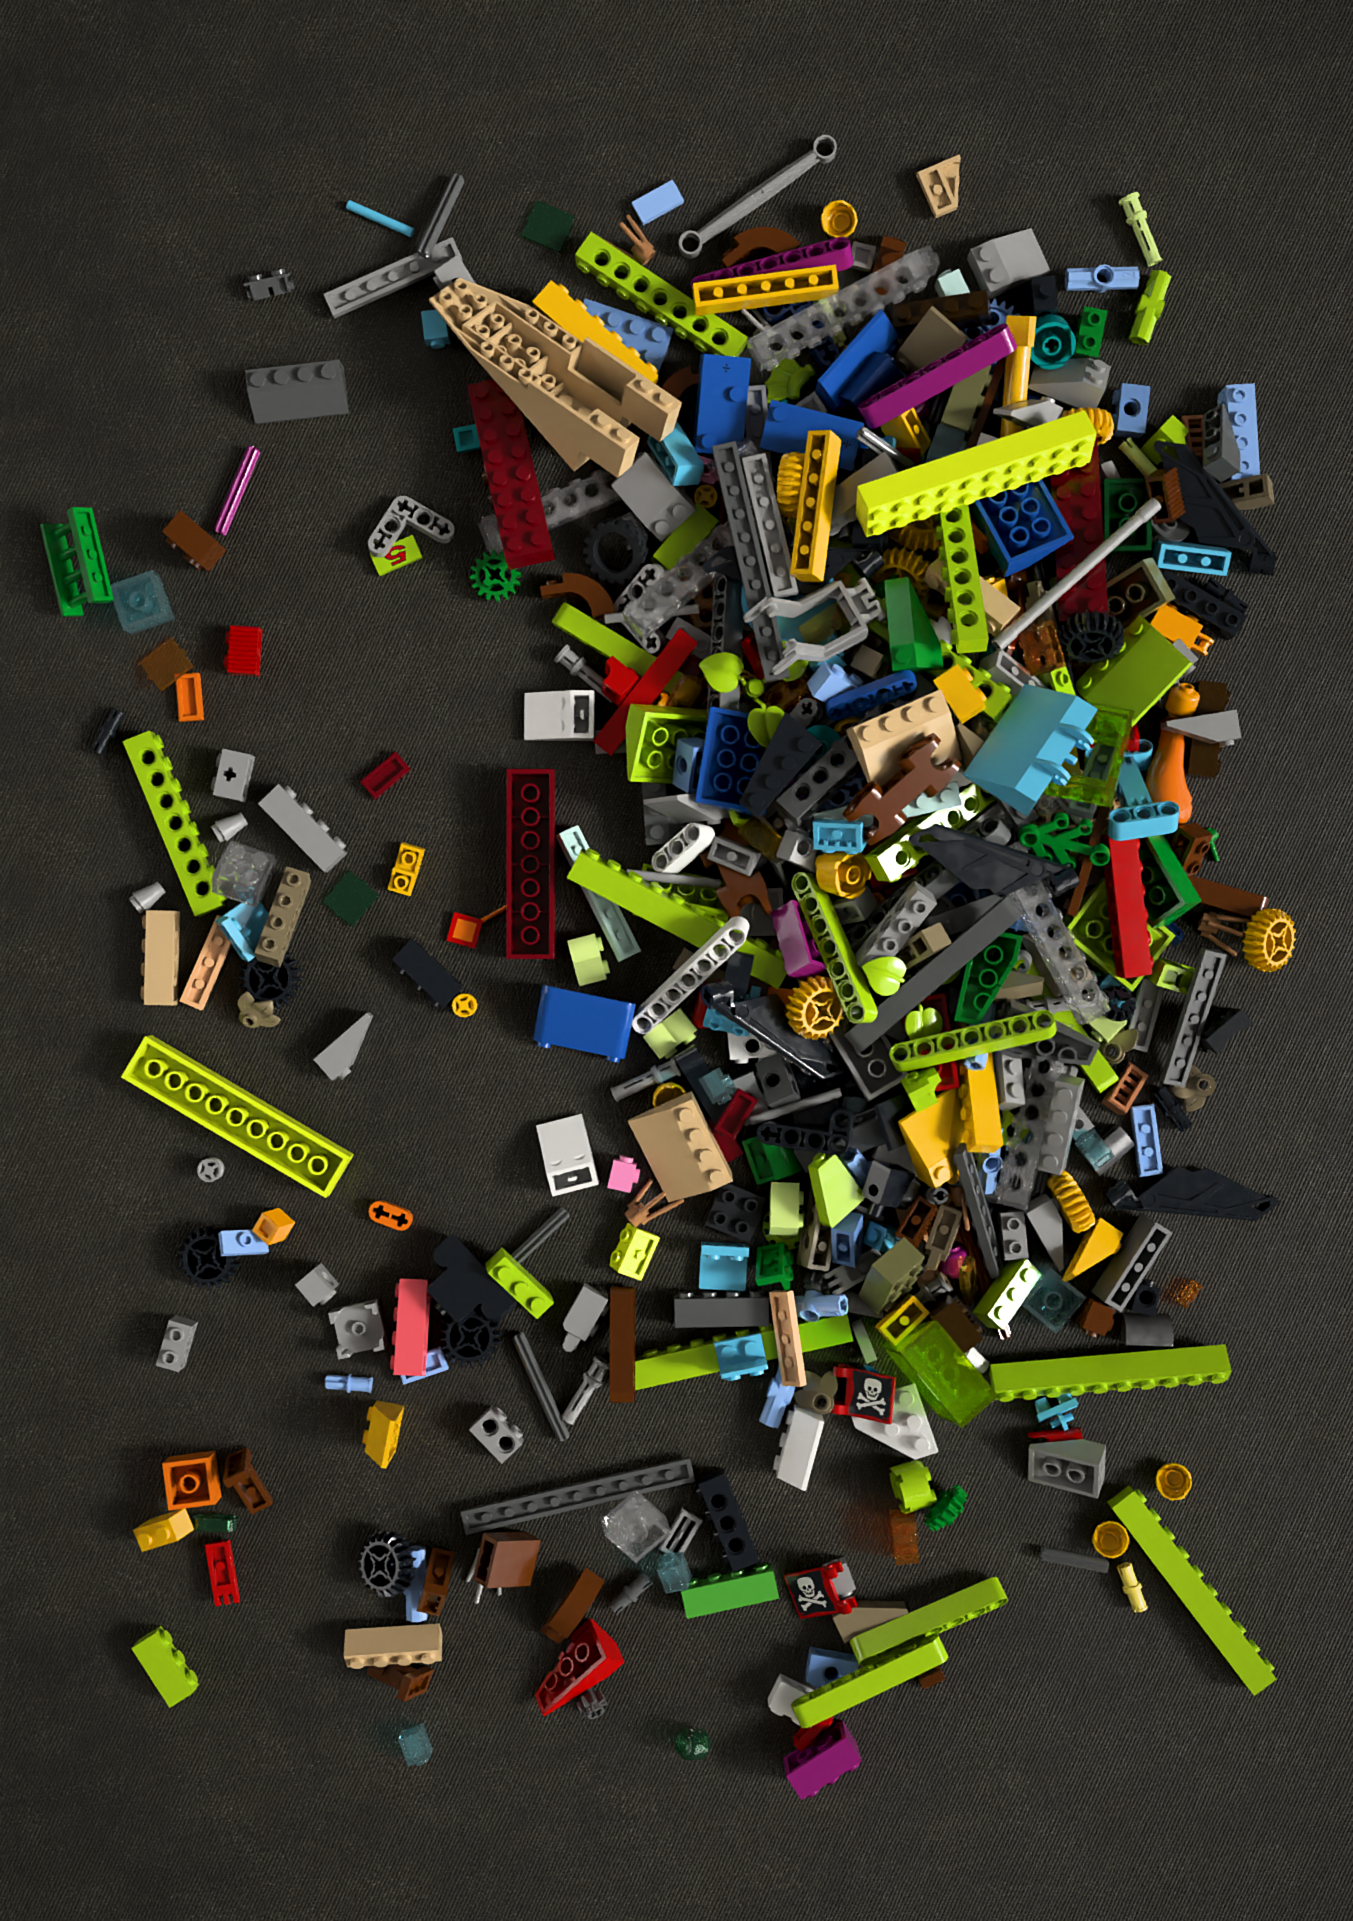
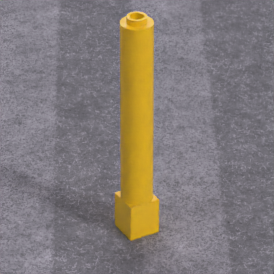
(1017, 367)

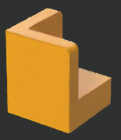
(273, 1226)

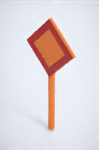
(466, 929)

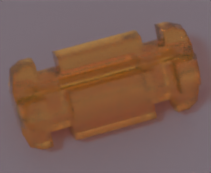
(1189, 1293)

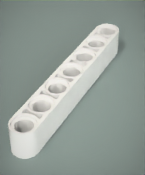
(695, 967)

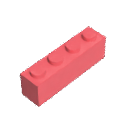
(412, 1327)

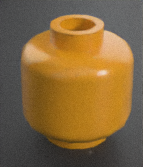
(1182, 701)

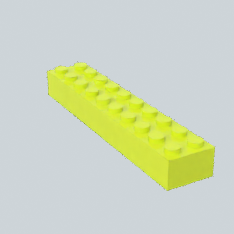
(975, 473)
(237, 1115)

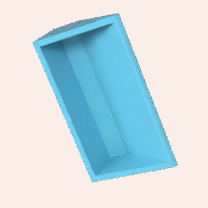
(1031, 746)

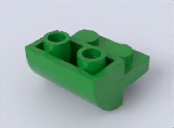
(771, 1161)

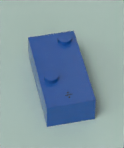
(720, 401)
(789, 425)

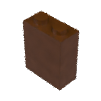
(506, 1559)

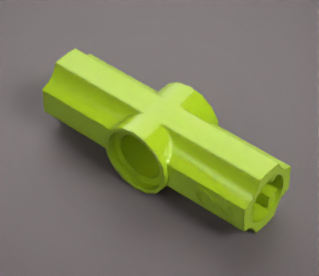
(1149, 307)

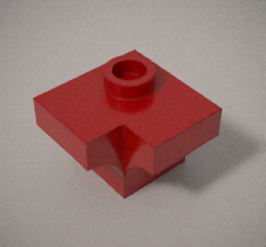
(619, 681)

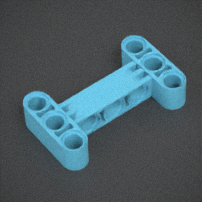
(1138, 814)

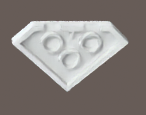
(909, 1427)

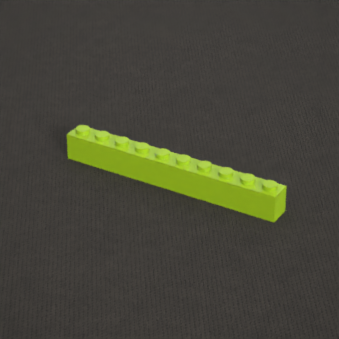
(668, 911)
(701, 1358)
(1110, 1372)
(1191, 1589)

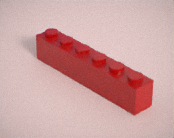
(1127, 908)

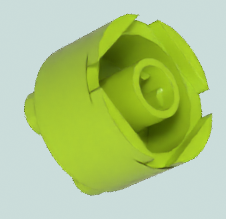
(912, 1486)

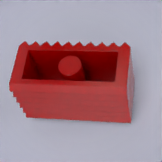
(243, 650)

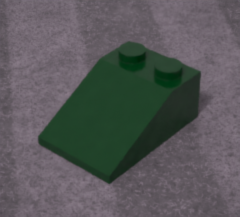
(1119, 503)

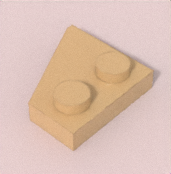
(941, 185)

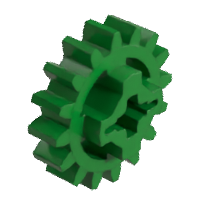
(489, 584)
(946, 1509)

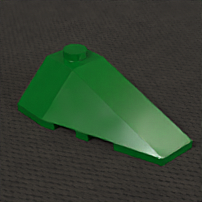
(911, 635)
(985, 977)

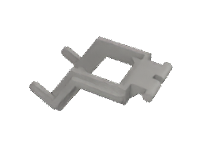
(853, 604)

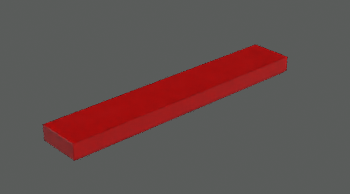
(647, 689)

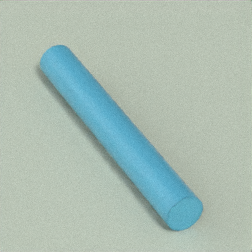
(380, 218)

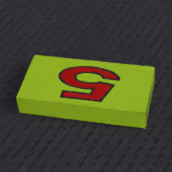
(402, 553)

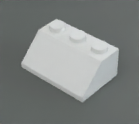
(798, 1446)

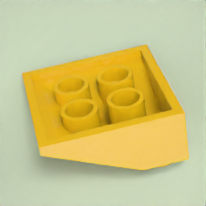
(934, 1137)

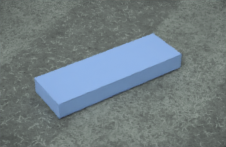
(1146, 1140)

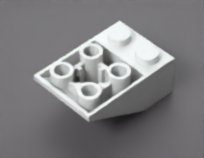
(560, 715)
(567, 1155)

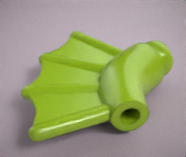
(787, 380)

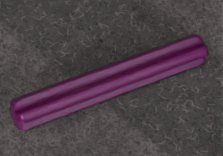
(236, 490)

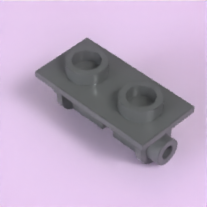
(260, 285)

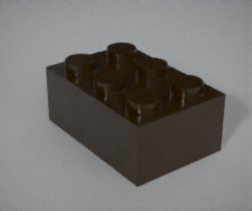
(955, 1320)

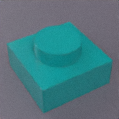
(466, 439)

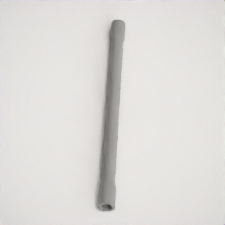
(1011, 632)

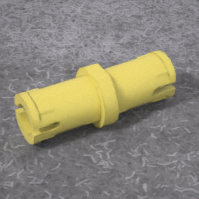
(1132, 1587)

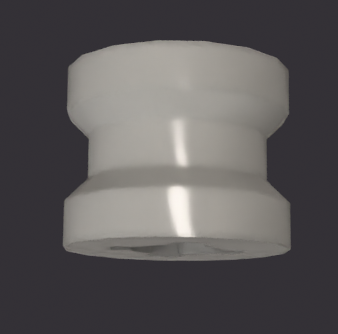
(207, 1172)

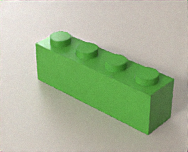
(730, 1590)

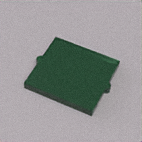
(548, 226)
(351, 898)

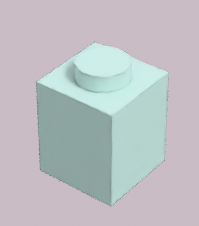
(950, 283)

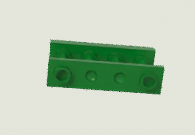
(90, 559)

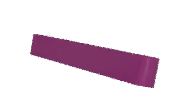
(824, 253)
(938, 376)

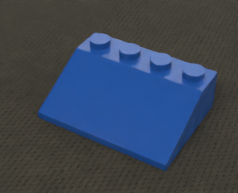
(1021, 525)
(727, 760)

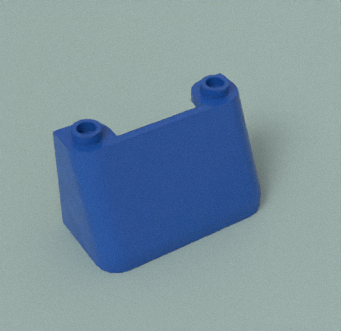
(583, 1022)

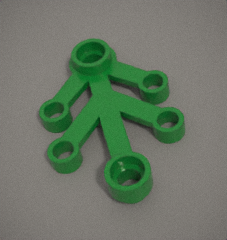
(1033, 835)

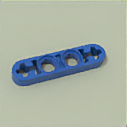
(869, 692)

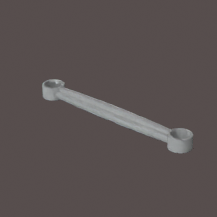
(758, 196)

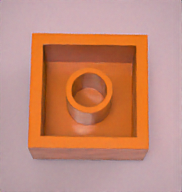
(191, 1480)

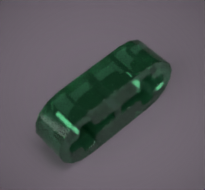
(214, 1522)

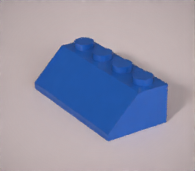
(876, 336)

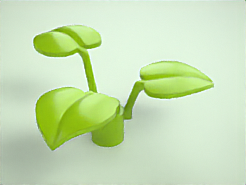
(723, 673)
(885, 977)

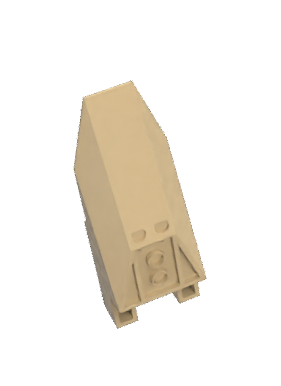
(564, 386)

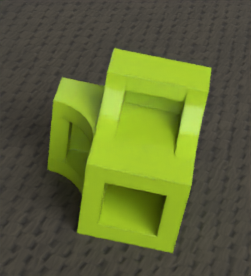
(1171, 431)
(921, 1087)

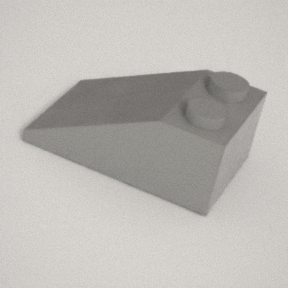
(1007, 262)
(1077, 382)
(653, 497)
(685, 809)
(1068, 1465)

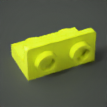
(633, 1251)

